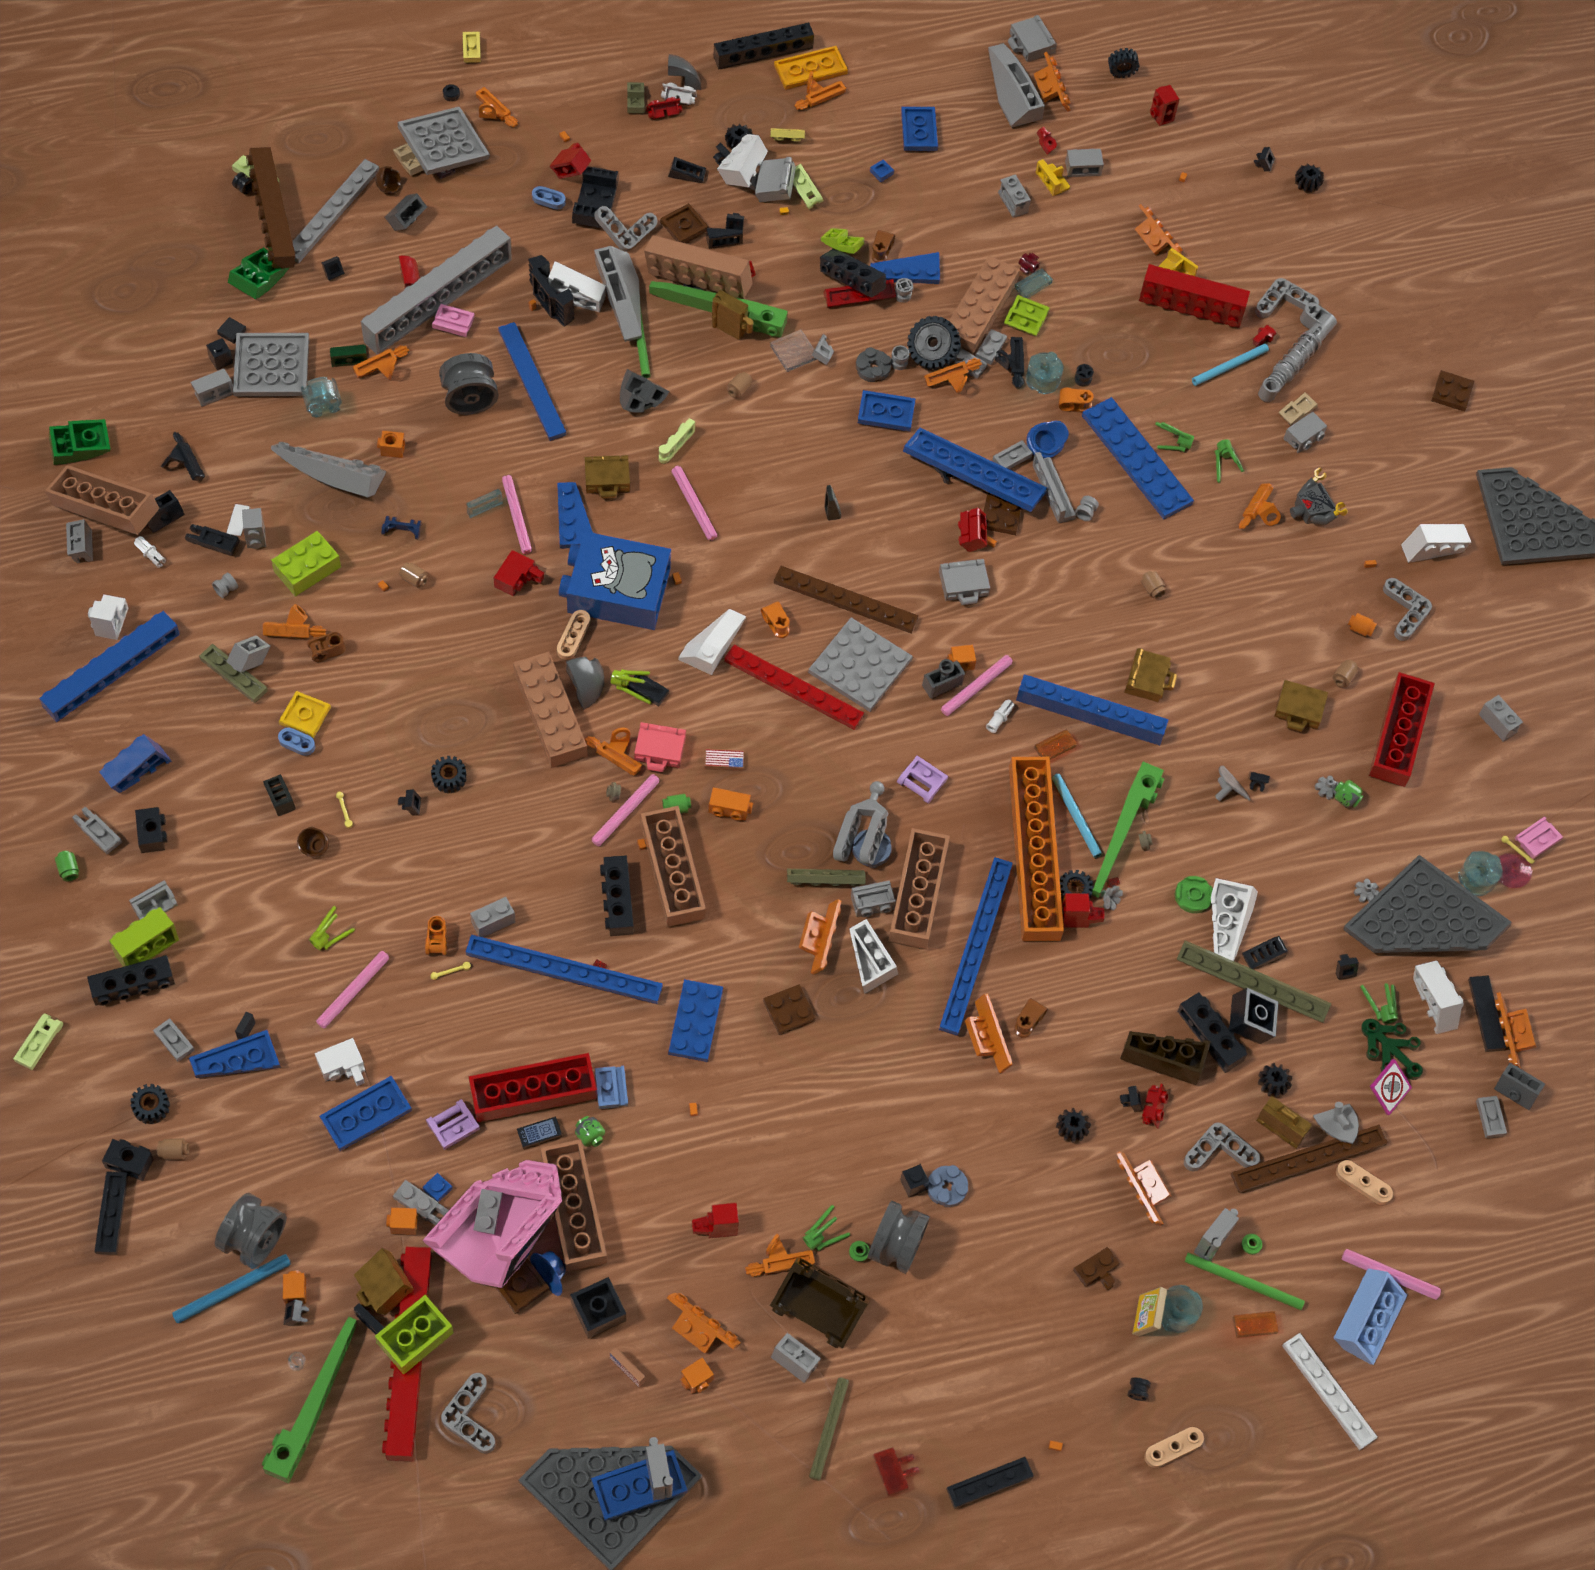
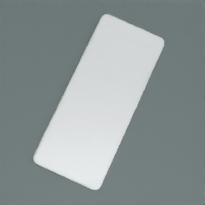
(236, 523)

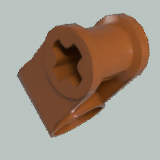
(882, 245)
(326, 646)
(1030, 1016)

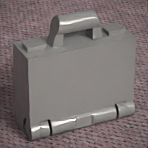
(1031, 39)
(774, 180)
(964, 581)
(1217, 1234)
(658, 1470)

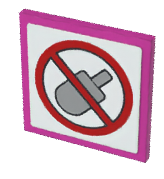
(1390, 1087)

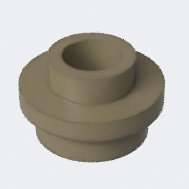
(613, 791)
(1145, 840)

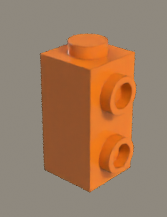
(730, 804)

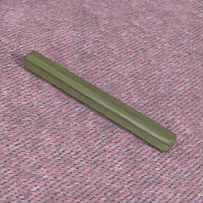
(829, 1428)

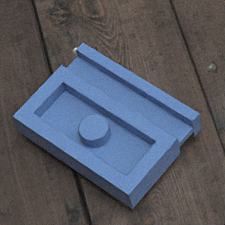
(611, 1087)

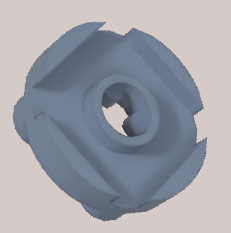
(883, 852)
(958, 1189)

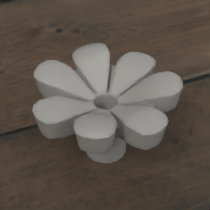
(1326, 787)
(1366, 890)
(1111, 897)

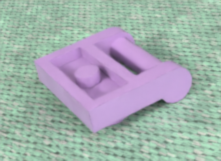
(926, 775)
(455, 1129)

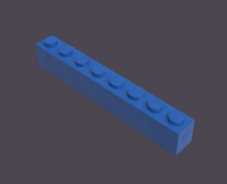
(109, 666)
(1092, 709)

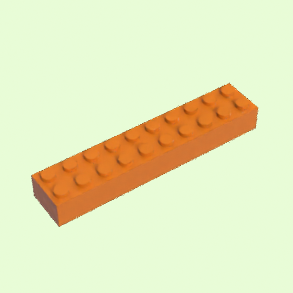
(1036, 849)

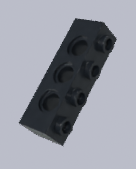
(853, 272)
(617, 867)
(121, 976)
(1200, 1026)

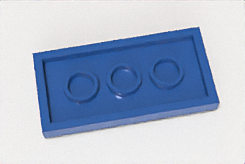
(695, 1020)
(365, 1113)
(630, 1488)

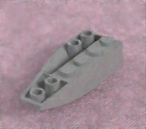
(1014, 88)
(621, 288)
(332, 470)

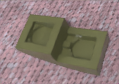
(635, 97)

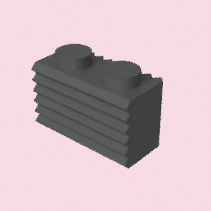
(937, 683)

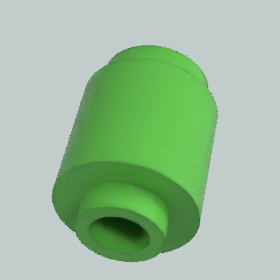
(677, 800)
(67, 866)

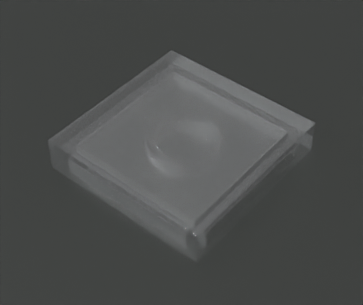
(793, 350)

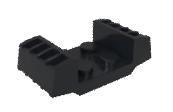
(596, 191)
(556, 305)

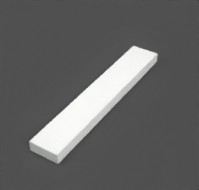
(1329, 1391)

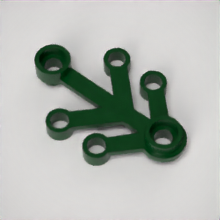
(1390, 1045)

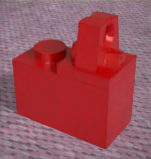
(570, 162)
(515, 572)
(1079, 911)
(719, 1222)

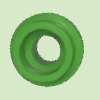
(1251, 1249)
(856, 1256)

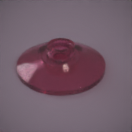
(1515, 877)

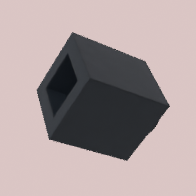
(219, 353)
(914, 1180)

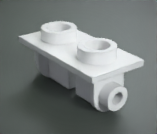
(686, 93)

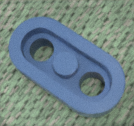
(551, 198)
(297, 741)

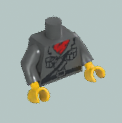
(1315, 504)

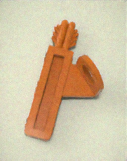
(818, 94)
(494, 108)
(384, 362)
(953, 374)
(1260, 507)
(294, 626)
(615, 751)
(778, 1259)

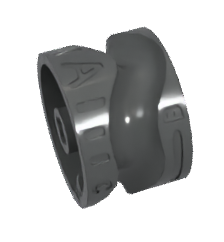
(468, 383)
(250, 1230)
(898, 1237)

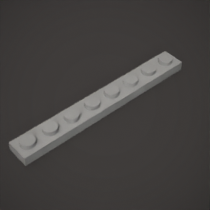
(333, 209)

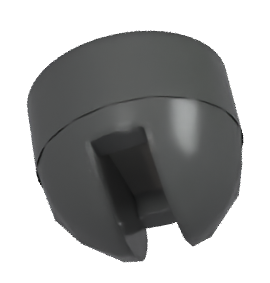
(945, 664)

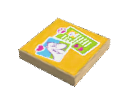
(1149, 1311)

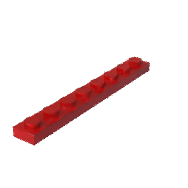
(794, 687)

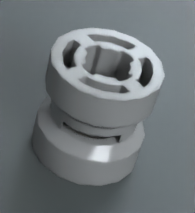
(903, 290)
(899, 357)
(1086, 508)
(225, 585)

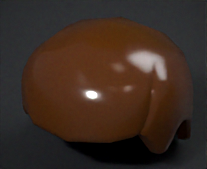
(388, 179)
(313, 842)

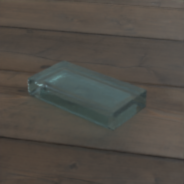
(1033, 283)
(484, 503)

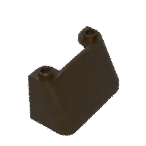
(820, 1301)

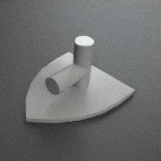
(1228, 783)
(1339, 1122)

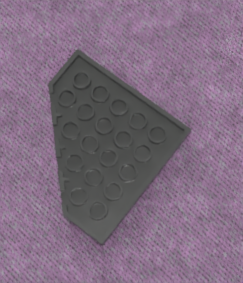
(1532, 522)
(1426, 914)
(565, 1489)

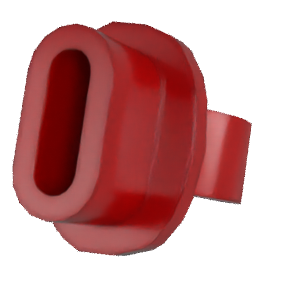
(1045, 138)
(1264, 334)

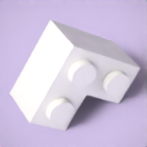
(108, 616)

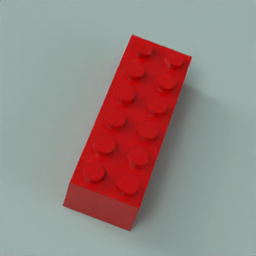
(1194, 296)
(1401, 729)
(533, 1087)

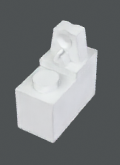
(341, 1060)

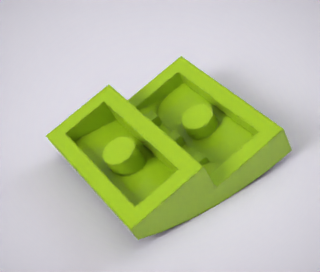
(841, 241)
(1027, 315)

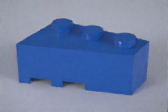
(134, 762)

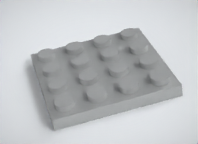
(443, 140)
(270, 364)
(860, 664)

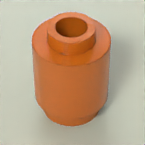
(1362, 624)

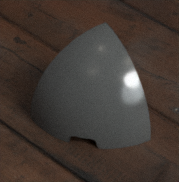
(680, 67)
(640, 393)
(587, 678)

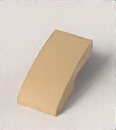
(408, 159)
(1298, 409)

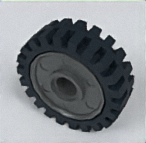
(924, 333)

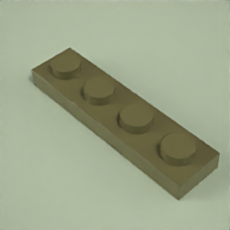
(242, 681)
(820, 876)

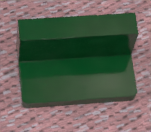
(348, 355)

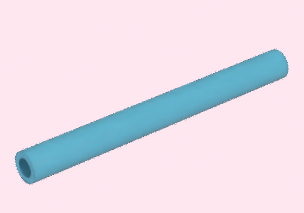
(1230, 364)
(1077, 816)

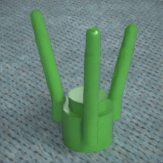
(1184, 439)
(1225, 450)
(1388, 1012)
(814, 1237)

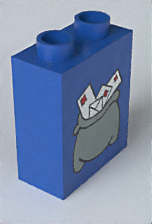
(617, 579)

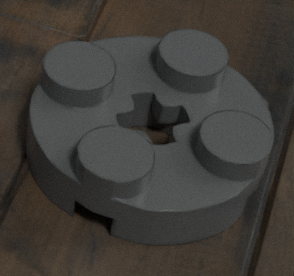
(877, 357)

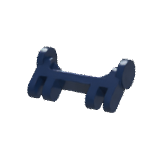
(414, 528)

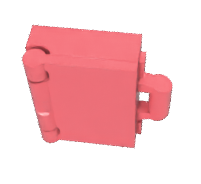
(659, 746)

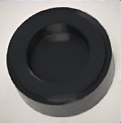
(451, 92)

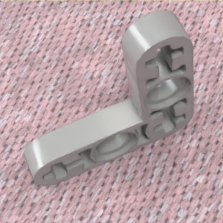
(627, 234)
(1284, 293)
(1413, 606)
(1217, 1141)
(462, 1420)

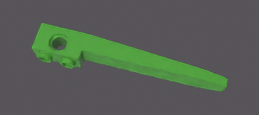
(764, 317)
(1137, 796)
(300, 1435)

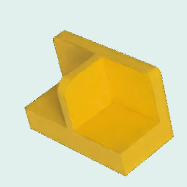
(1052, 177)
(1177, 262)

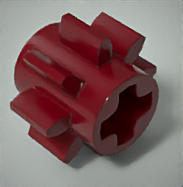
(1029, 263)

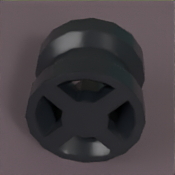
(242, 182)
(1087, 372)
(1139, 1389)

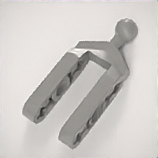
(852, 822)

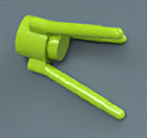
(622, 678)
(320, 938)

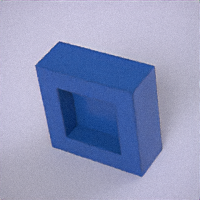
(882, 170)
(437, 1187)

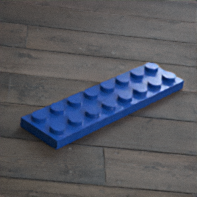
(1137, 458)
(975, 469)

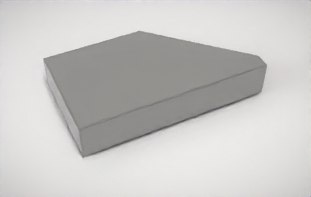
(822, 350)

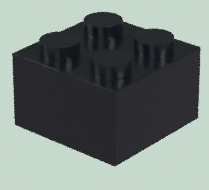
(1253, 1015)
(598, 1307)

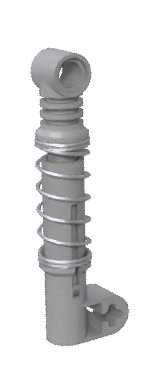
(1309, 342)

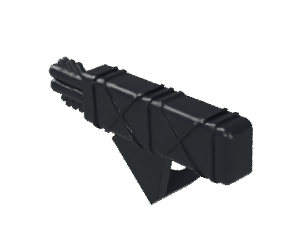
(1013, 361)
(184, 455)

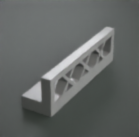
(1055, 491)

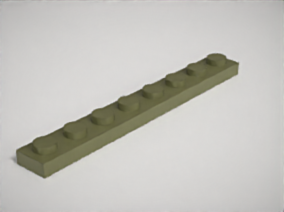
(1249, 978)

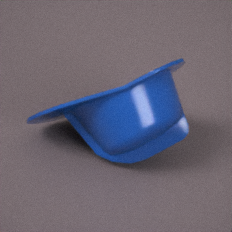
(551, 1270)

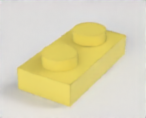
(471, 47)
(794, 134)

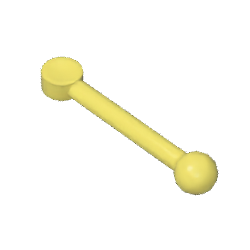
(348, 823)
(1505, 839)
(466, 966)

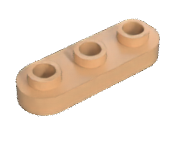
(573, 628)
(1370, 1190)
(1167, 1453)

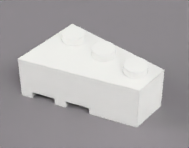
(742, 161)
(586, 291)
(1435, 541)
(871, 956)
(1440, 996)

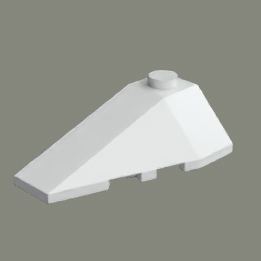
(711, 644)
(1231, 910)

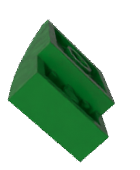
(255, 274)
(78, 441)

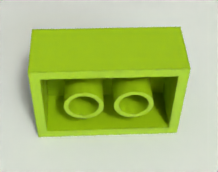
(306, 563)
(144, 938)
(414, 1334)

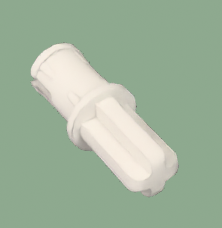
(149, 551)
(1000, 716)

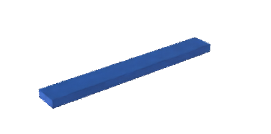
(532, 381)

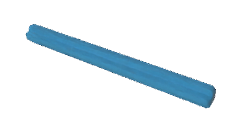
(231, 1288)

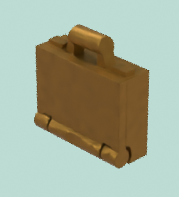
(731, 315)
(607, 475)
(1149, 674)
(1300, 705)
(1284, 1122)
(382, 1283)

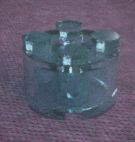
(1044, 372)
(321, 396)
(1480, 872)
(1186, 1300)

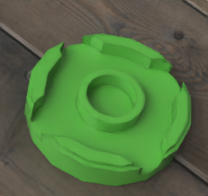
(1193, 894)

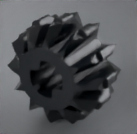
(735, 134)
(1309, 177)
(1271, 1073)
(1074, 1118)

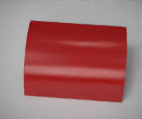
(409, 270)

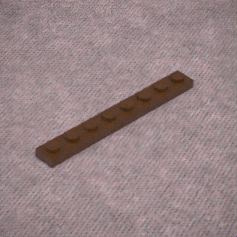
(846, 599)
(1307, 1159)

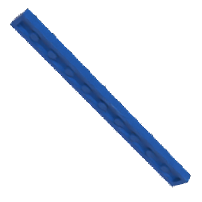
(975, 946)
(564, 969)

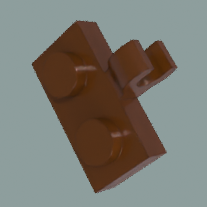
(1098, 1268)

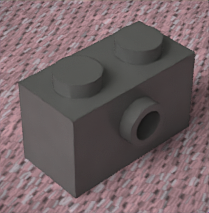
(406, 212)
(1519, 1086)

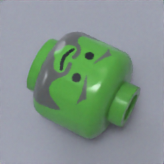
(1348, 793)
(590, 1131)

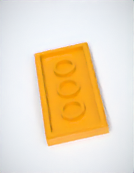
(824, 63)

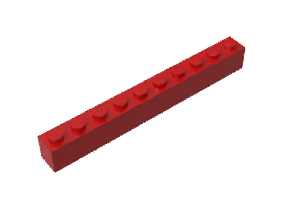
(406, 1387)

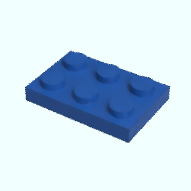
(919, 129)
(886, 410)

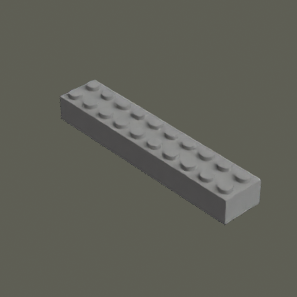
(438, 287)

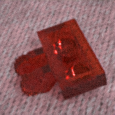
(891, 1471)

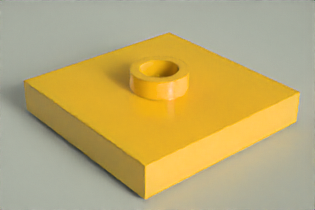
(304, 714)

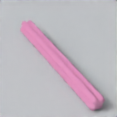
(694, 503)
(516, 514)
(976, 685)
(624, 811)
(351, 991)
(1400, 1277)

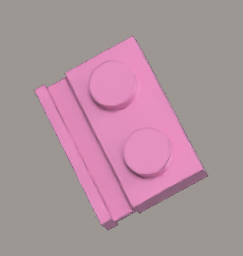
(453, 320)
(1538, 838)

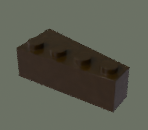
(1167, 1055)

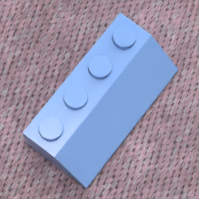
(1370, 1315)

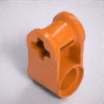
(1074, 399)
(776, 619)
(436, 939)

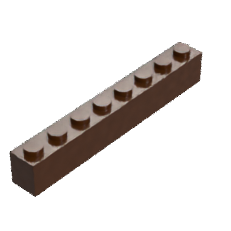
(271, 207)

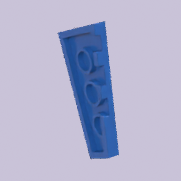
(918, 269)
(572, 515)
(240, 1056)

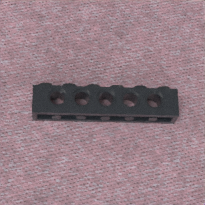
(763, 45)

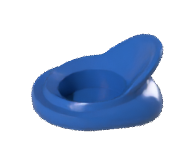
(1047, 438)

